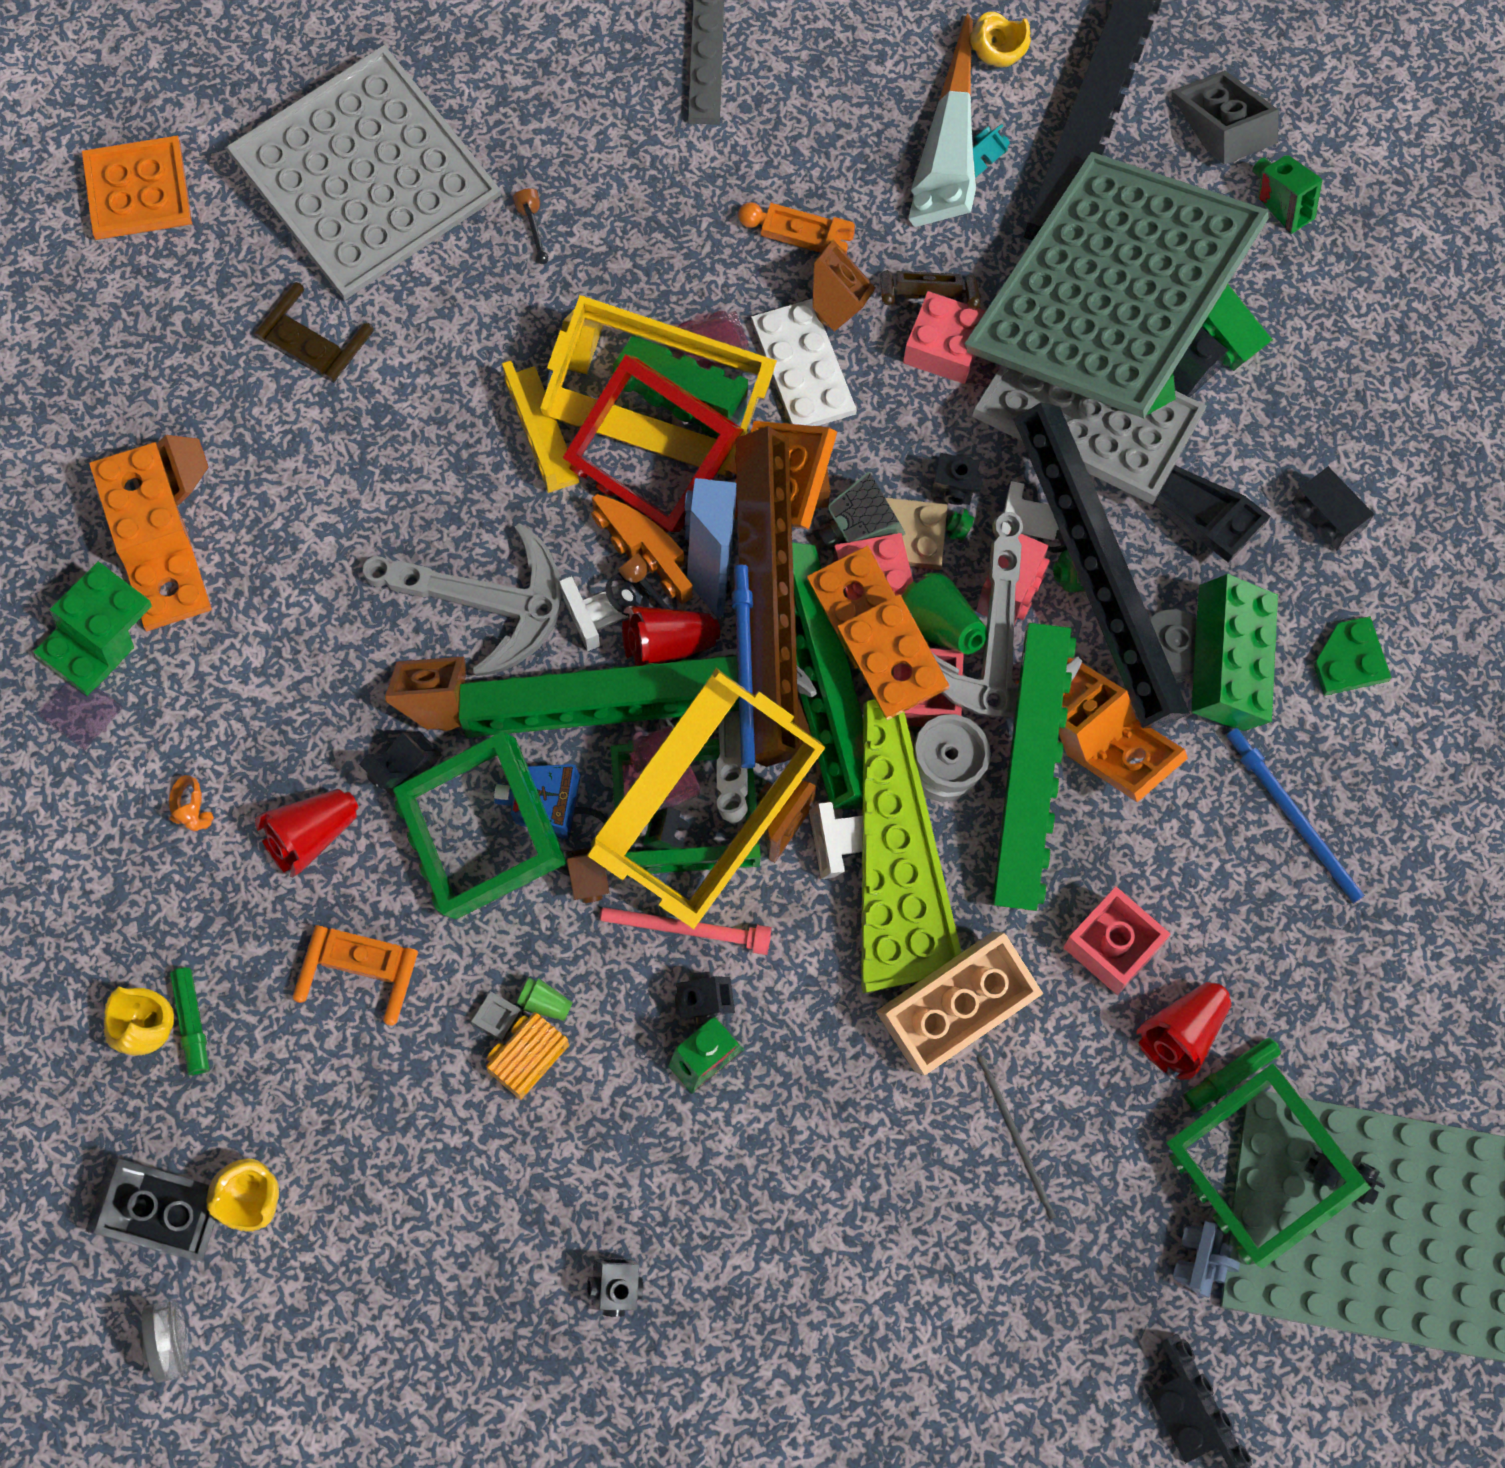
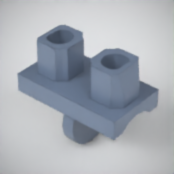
(1211, 1261)

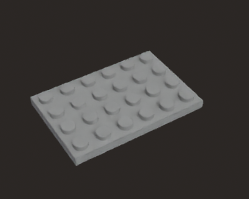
(1114, 444)

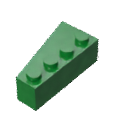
(1235, 329)
(709, 386)

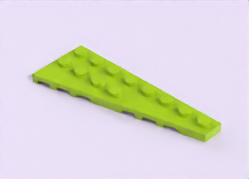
(904, 892)

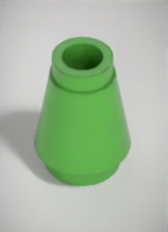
(544, 1000)

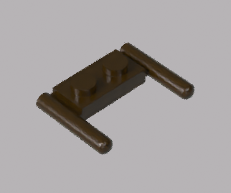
(915, 284)
(306, 345)

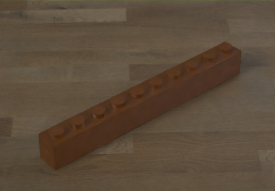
(768, 552)

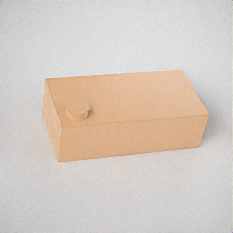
(959, 1002)

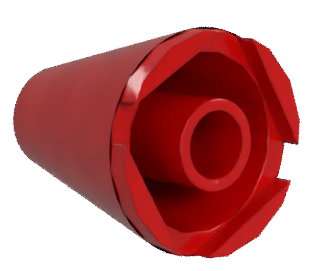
(667, 634)
(305, 828)
(1185, 1030)

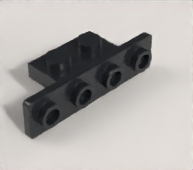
(1192, 1412)

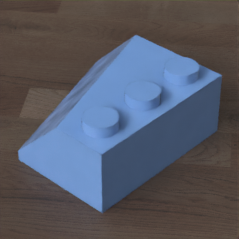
(710, 536)

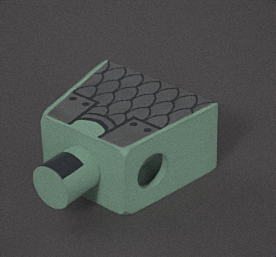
(860, 514)

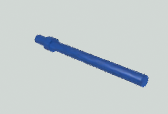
(742, 601)
(1253, 760)

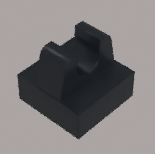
(662, 829)

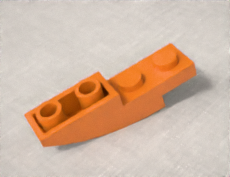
(637, 534)

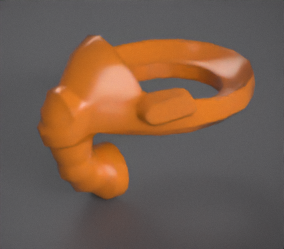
(188, 813)

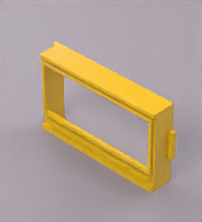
(635, 427)
(663, 773)

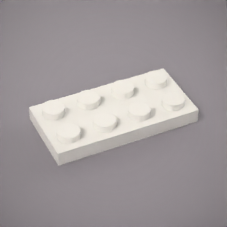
(805, 366)

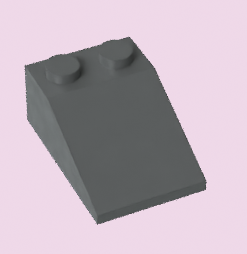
(1228, 116)

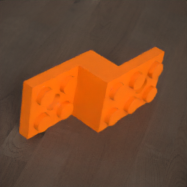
(150, 534)
(878, 632)
(1107, 735)

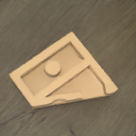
(924, 531)

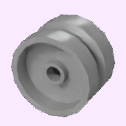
(950, 756)

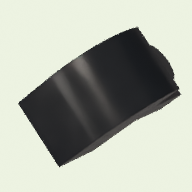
(404, 760)

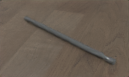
(1015, 1134)

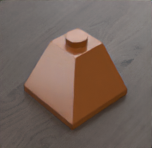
(838, 287)
(183, 464)
(428, 691)
(788, 818)

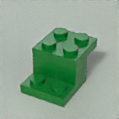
(92, 628)

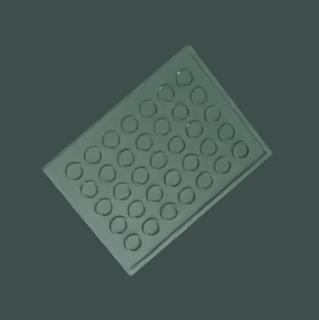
(1117, 283)
(1408, 1268)

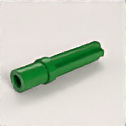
(192, 1038)
(1219, 1083)

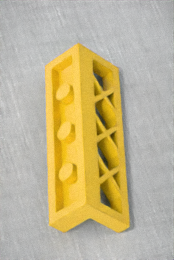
(541, 431)

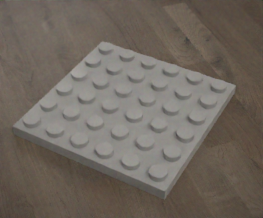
(364, 172)

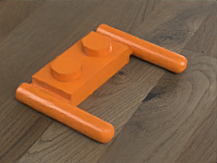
(361, 957)

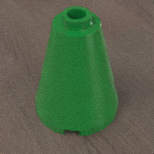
(944, 614)

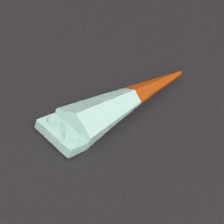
(946, 172)

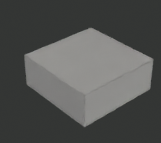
(496, 1016)

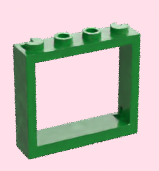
(530, 805)
(681, 859)
(1225, 1218)

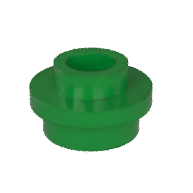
(959, 524)

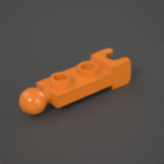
(797, 226)

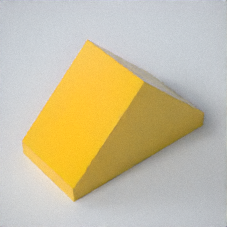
(585, 346)

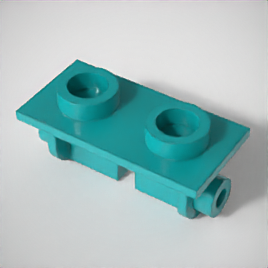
(990, 146)

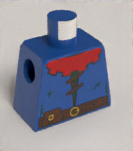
(558, 792)

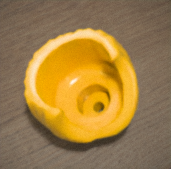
(1012, 35)
(137, 1020)
(243, 1195)

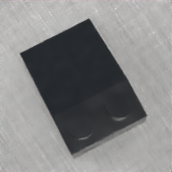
(152, 1210)

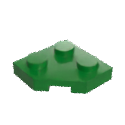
(1352, 658)

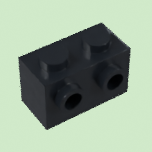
(1332, 508)

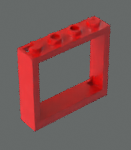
(607, 484)

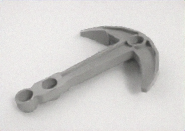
(491, 597)
(998, 648)
(729, 767)

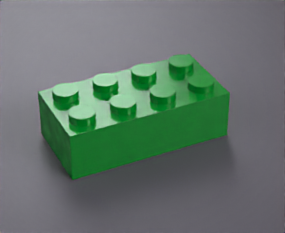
(1235, 653)

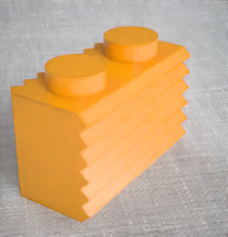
(526, 1055)

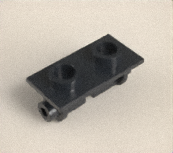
(1325, 1173)

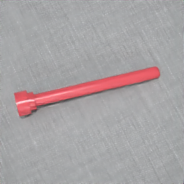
(754, 938)

